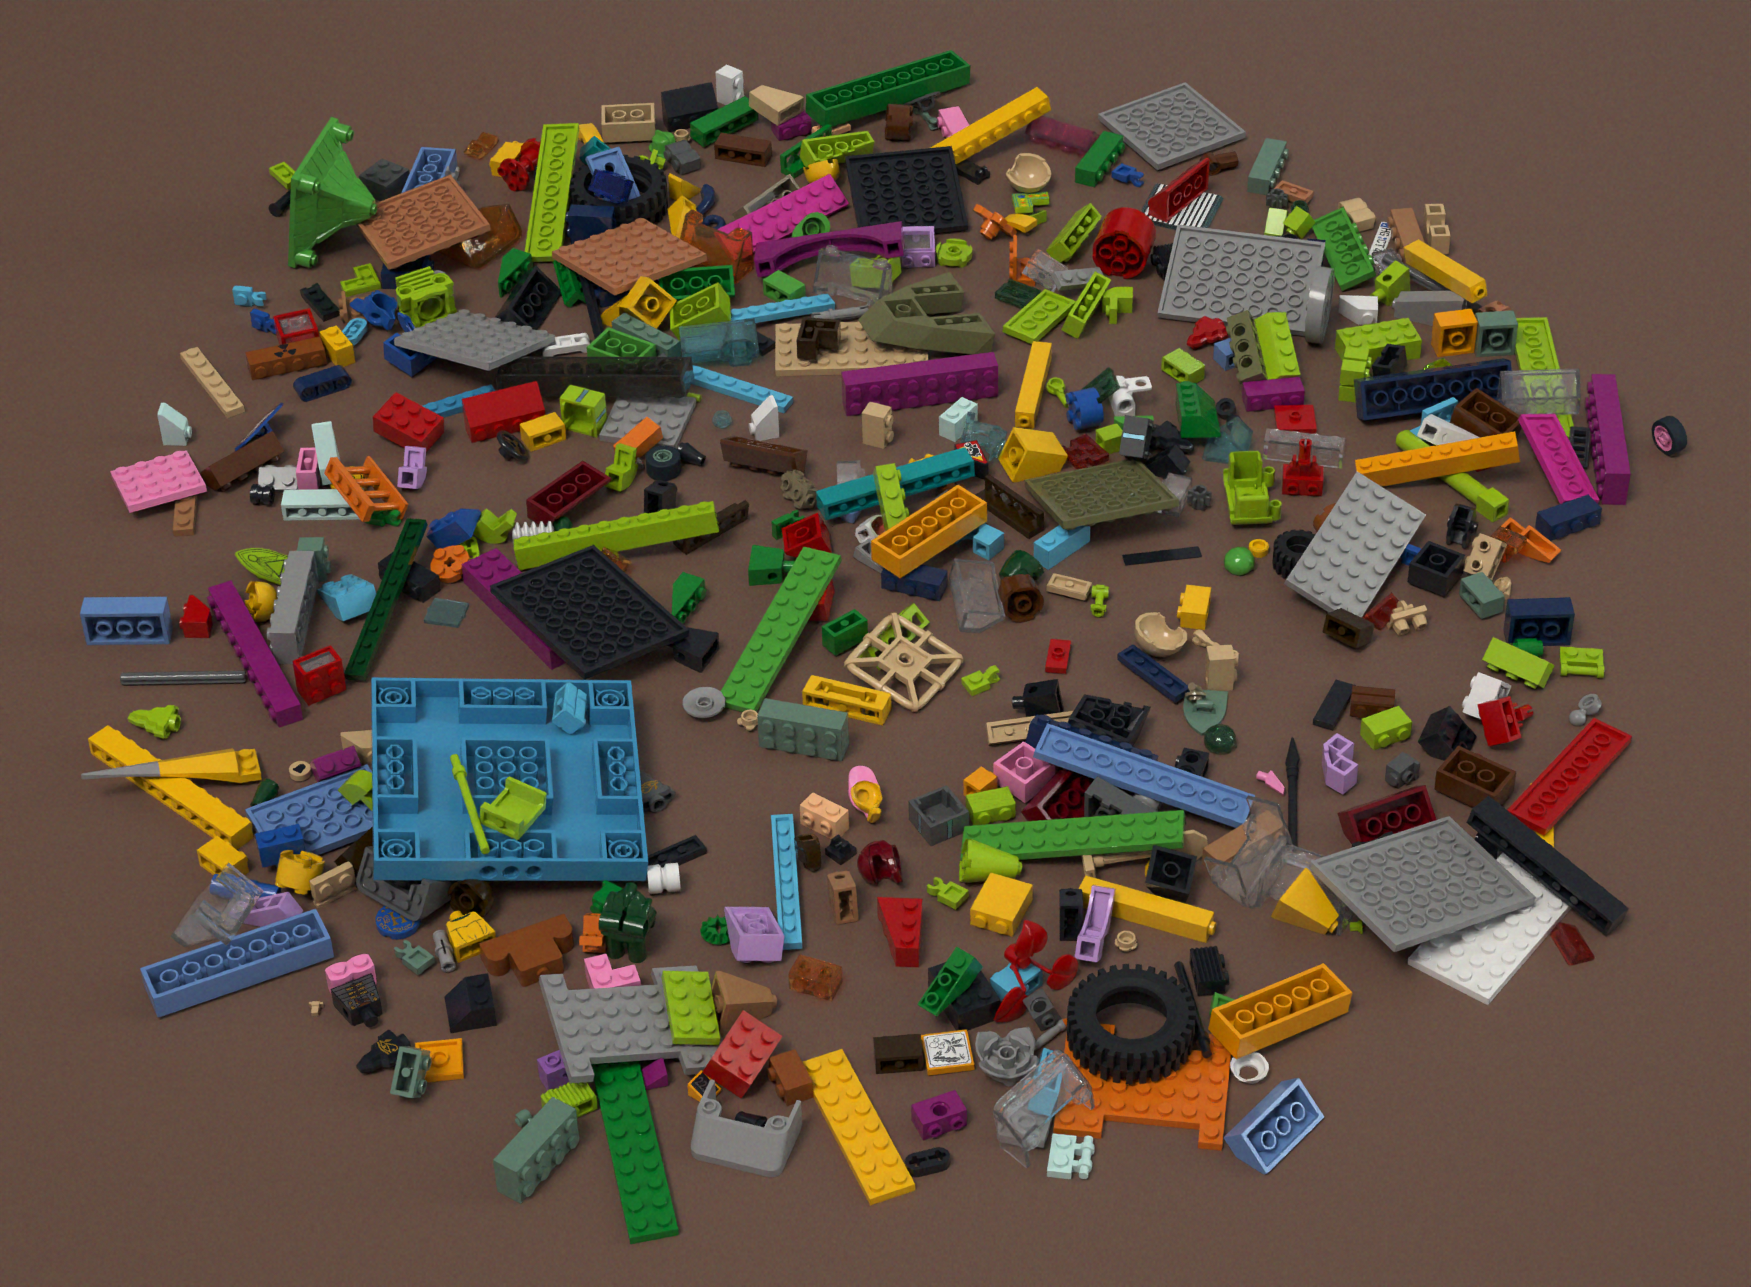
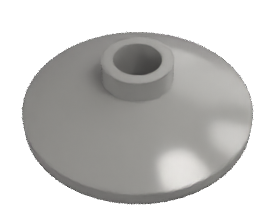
(703, 702)

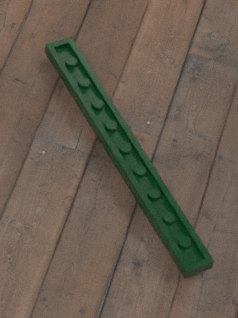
(385, 600)

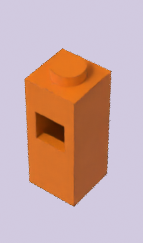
(642, 437)

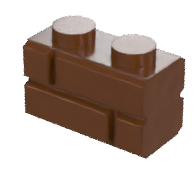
(1370, 700)

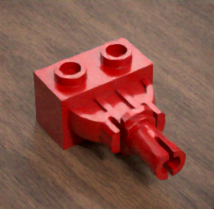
(1303, 476)
(1501, 719)

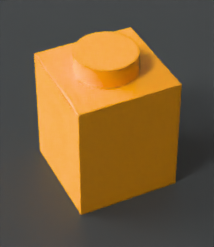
(979, 781)

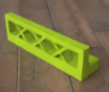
(888, 633)

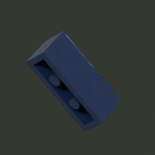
(1568, 517)
(920, 582)

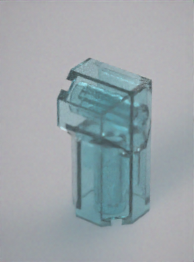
(723, 341)

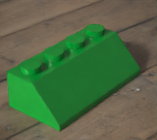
(692, 280)
(1196, 412)

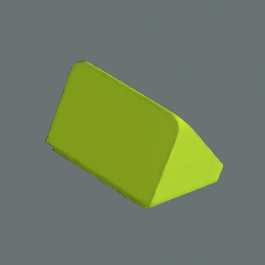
(1040, 215)

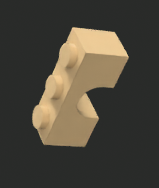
(1436, 231)

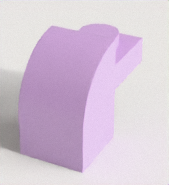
(414, 469)

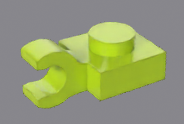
(978, 682)

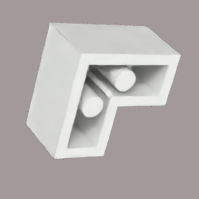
(1483, 689)

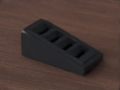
(1580, 435)

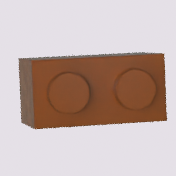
(790, 1077)

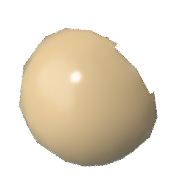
(1028, 173)
(1156, 637)

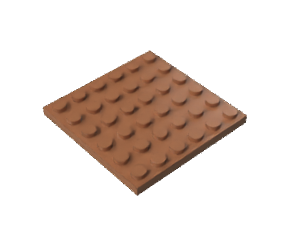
(422, 222)
(626, 253)

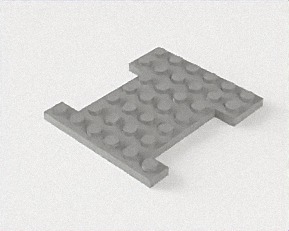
(616, 1026)

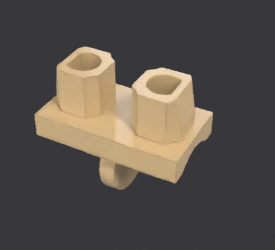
(1405, 615)

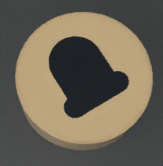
(300, 771)

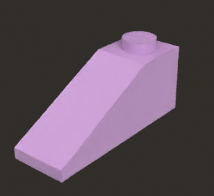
(273, 909)

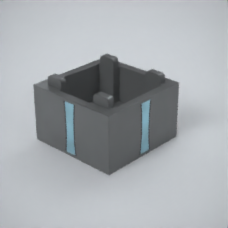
(1136, 437)
(938, 815)

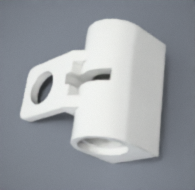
(1122, 400)

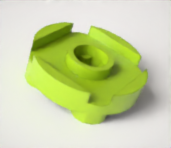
(953, 253)

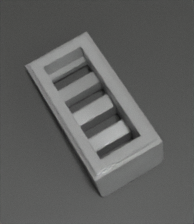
(861, 555)

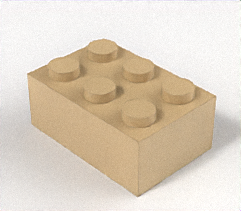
(628, 122)

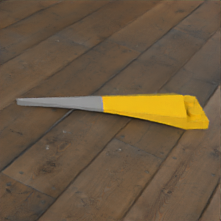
(216, 765)

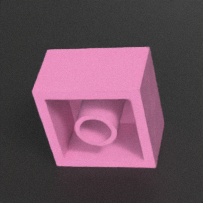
(1022, 772)

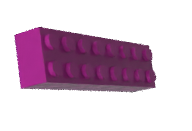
(921, 383)
(1607, 439)
(491, 569)

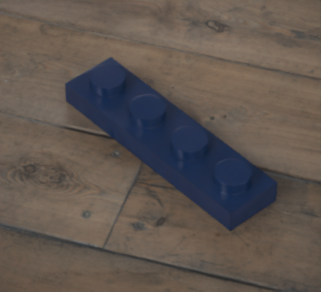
(1153, 673)

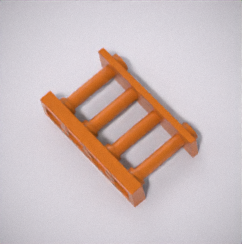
(359, 499)

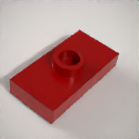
(1058, 656)

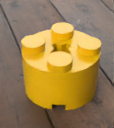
(297, 870)

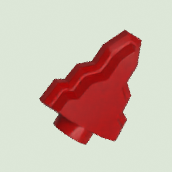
(1207, 332)

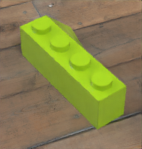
(835, 147)

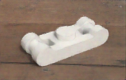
(567, 344)

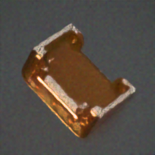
(719, 246)
(480, 250)

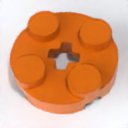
(443, 557)

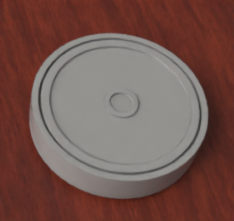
(1319, 305)

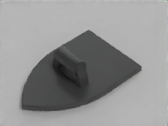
(923, 108)

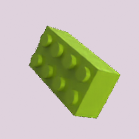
(1378, 335)

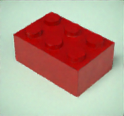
(408, 423)
(742, 1054)

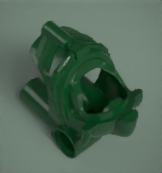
(626, 923)

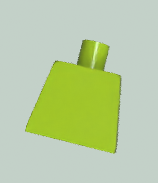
(1391, 283)

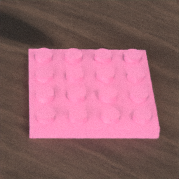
(158, 481)

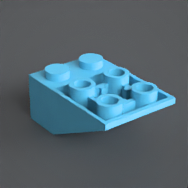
(348, 596)

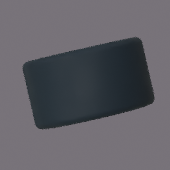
(663, 463)

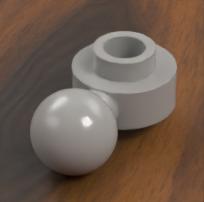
(1588, 705)

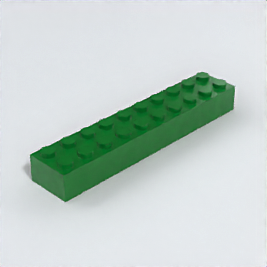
(892, 86)

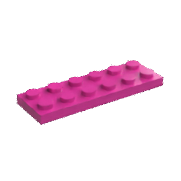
(1557, 457)

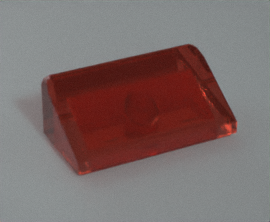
(1382, 611)
(1571, 944)

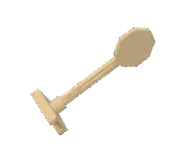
(1193, 845)

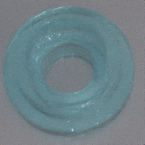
(722, 419)

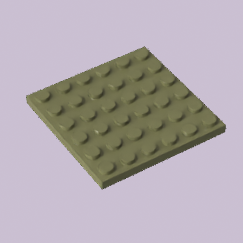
(1101, 493)

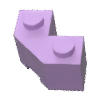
(1337, 764)

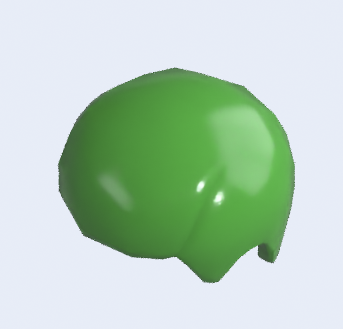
(1239, 561)

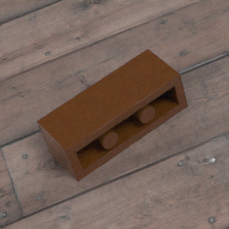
(743, 149)

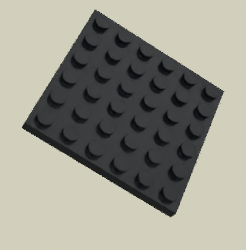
(907, 187)

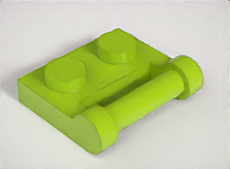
(1581, 661)

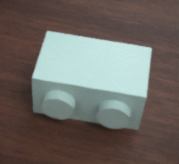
(953, 419)

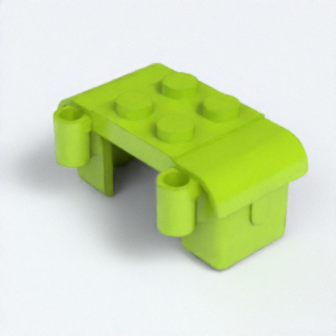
(1247, 489)

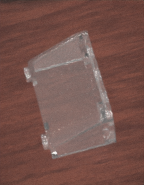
(852, 275)

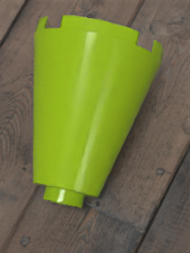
(982, 859)

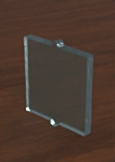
(446, 612)

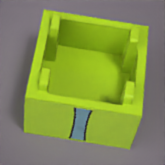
(583, 410)

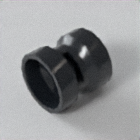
(262, 494)

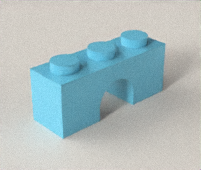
(986, 541)

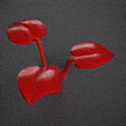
(1031, 941)

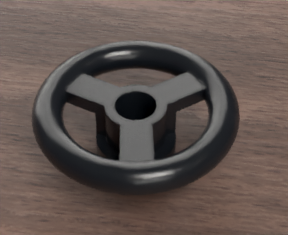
(509, 448)

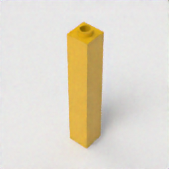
(1445, 271)
(1033, 384)
(1155, 911)

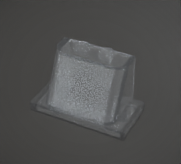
(218, 909)

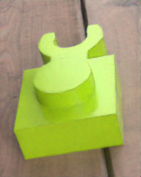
(949, 894)

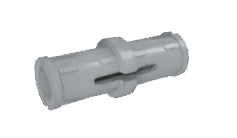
(441, 941)

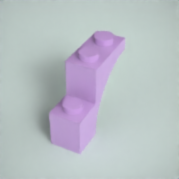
(1096, 924)

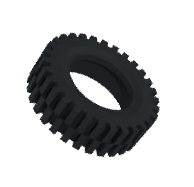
(1126, 1056)

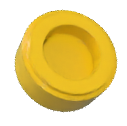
(1259, 548)

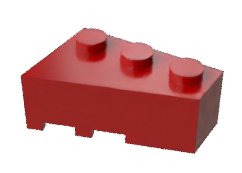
(902, 927)

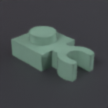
(414, 959)

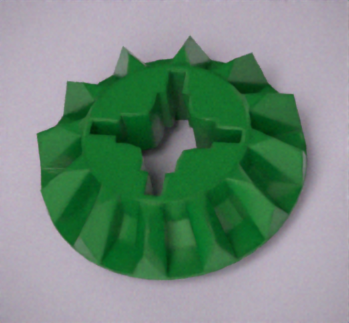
(709, 932)

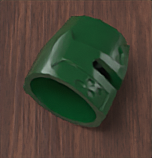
(1021, 563)

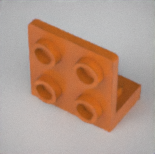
(1017, 265)

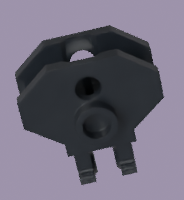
(1461, 525)

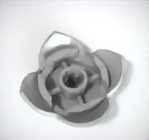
(1008, 1057)

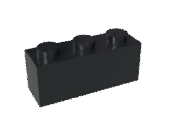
(420, 582)

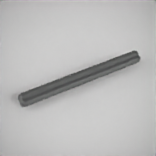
(1426, 281)
(182, 677)

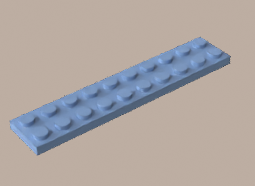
(1143, 776)

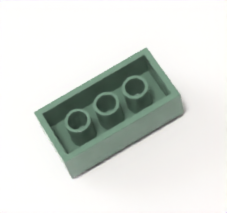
(803, 729)
(536, 1150)

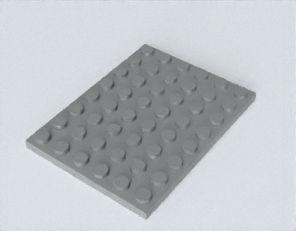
(1234, 272)
(1421, 883)

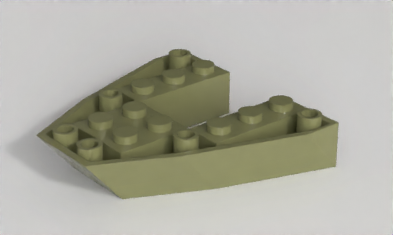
(903, 319)

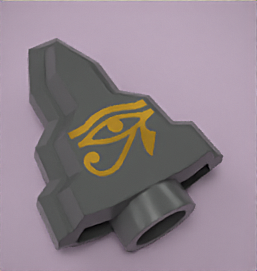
(654, 793)

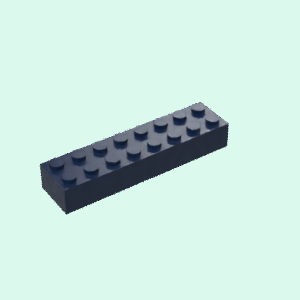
(1421, 389)

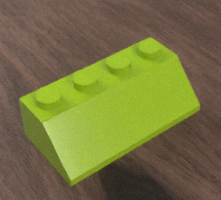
(1277, 346)

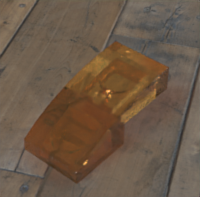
(482, 146)

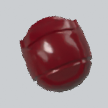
(879, 861)

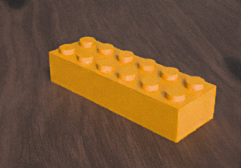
(929, 531)
(1279, 1011)

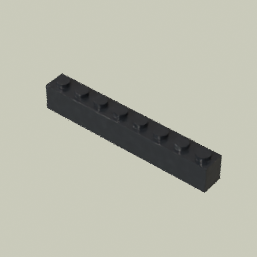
(1547, 865)

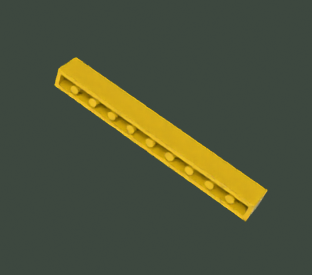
(175, 792)

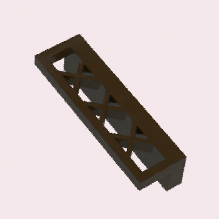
(1010, 511)
(727, 519)

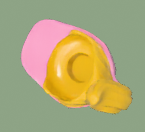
(865, 792)

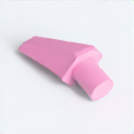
(1271, 781)

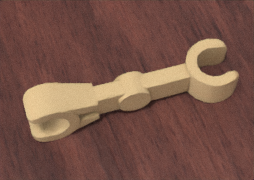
(1203, 640)

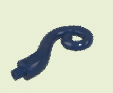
(708, 199)

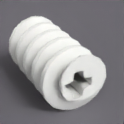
(530, 531)

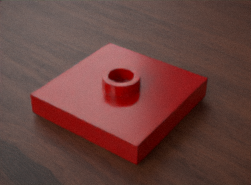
(1295, 418)

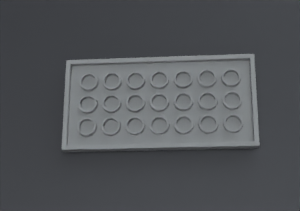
(1355, 548)

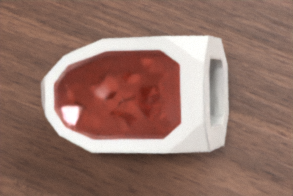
(870, 528)

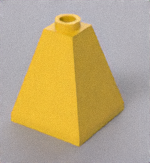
(1306, 906)

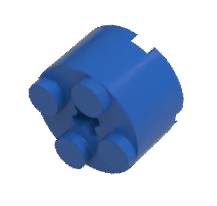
(1084, 408)

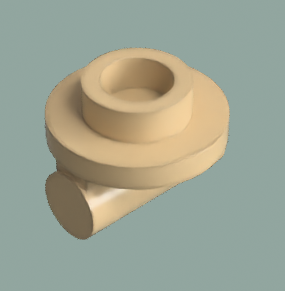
(1504, 585)

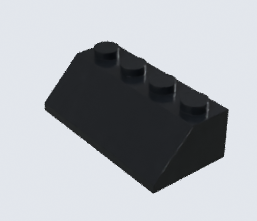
(530, 300)

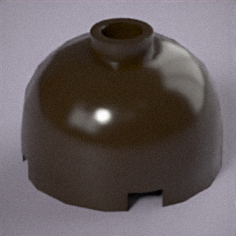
(471, 896)

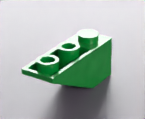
(512, 268)
(687, 593)
(951, 981)

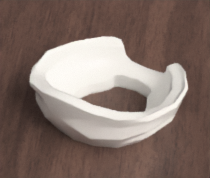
(1254, 1060)

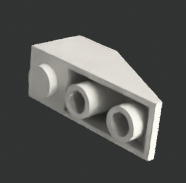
(1442, 432)

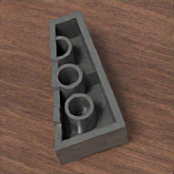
(1106, 800)

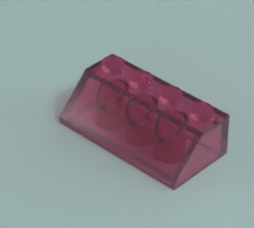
(1061, 134)

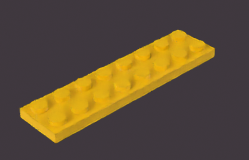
(858, 1128)

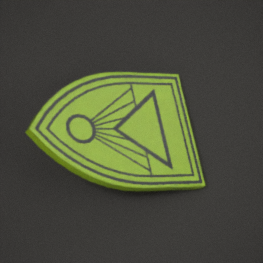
(263, 563)

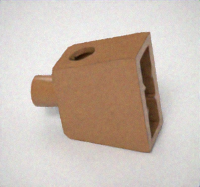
(842, 888)

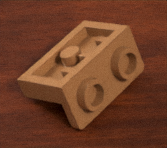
(346, 311)

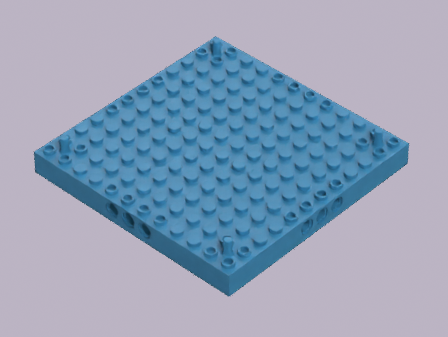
(498, 731)

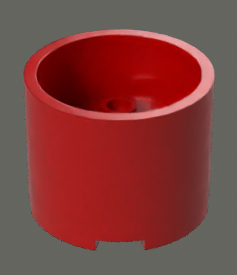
(1124, 242)

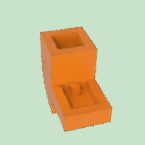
(592, 938)

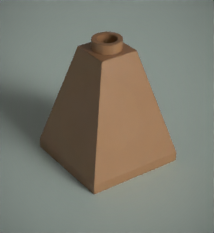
(736, 994)

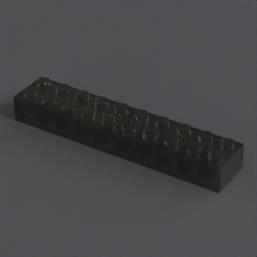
(609, 375)

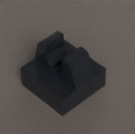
(840, 850)

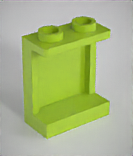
(514, 808)

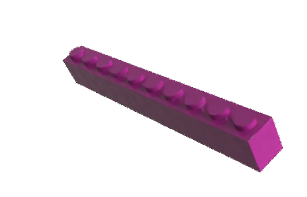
(254, 654)

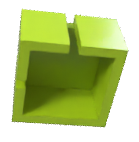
(1354, 366)

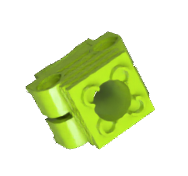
(425, 296)

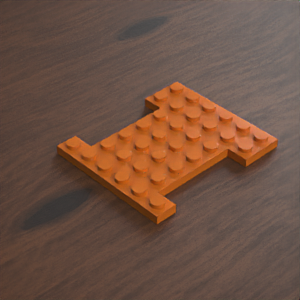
(1186, 1099)

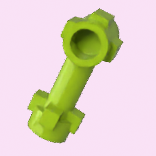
(1099, 592)

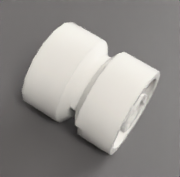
(663, 878)

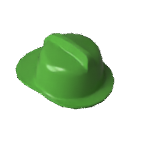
(659, 141)
(812, 224)

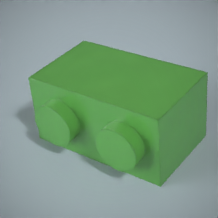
(783, 287)

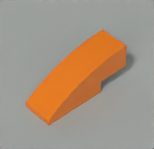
(1537, 545)

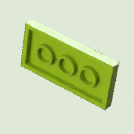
(1039, 316)
(690, 1008)

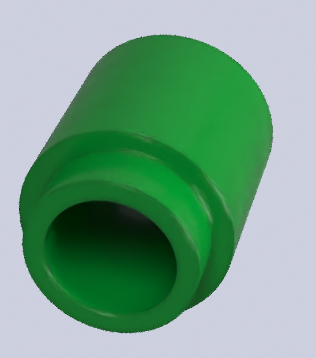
(1530, 645)

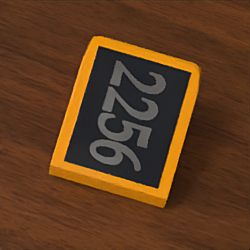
(698, 1085)

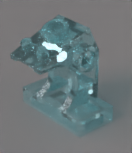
(992, 444)

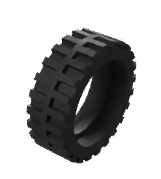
(648, 180)

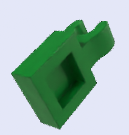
(380, 518)
(783, 521)

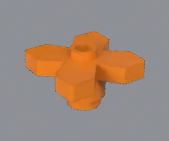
(993, 223)

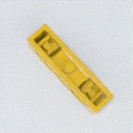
(848, 699)

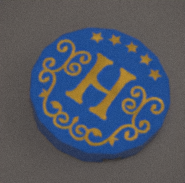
(395, 925)

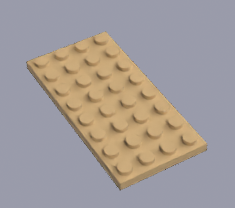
(854, 353)

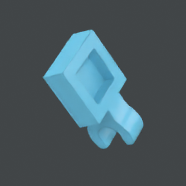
(246, 297)

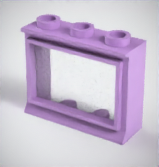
(918, 247)

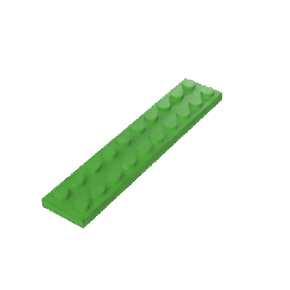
(779, 629)
(1083, 835)

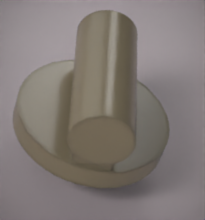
(1196, 693)

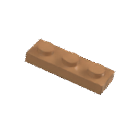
(185, 516)

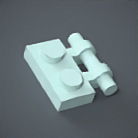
(1062, 1154)

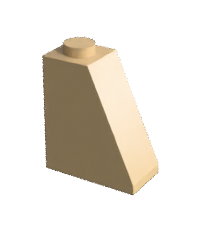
(775, 104)

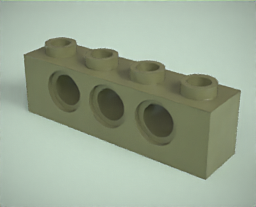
(1249, 362)

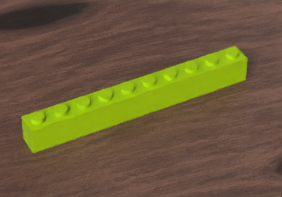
(618, 534)

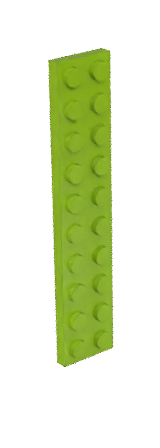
(551, 190)
(1537, 352)

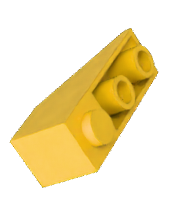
(677, 214)

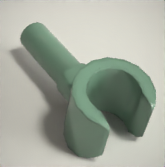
(523, 1117)

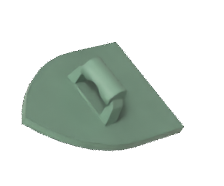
(1206, 711)

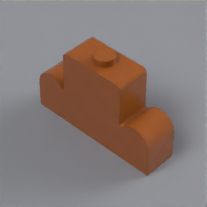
(529, 950)

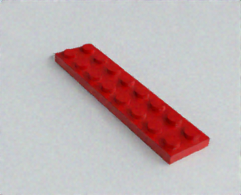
(1569, 776)

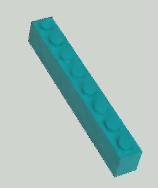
(915, 478)

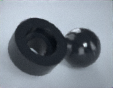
(1223, 404)

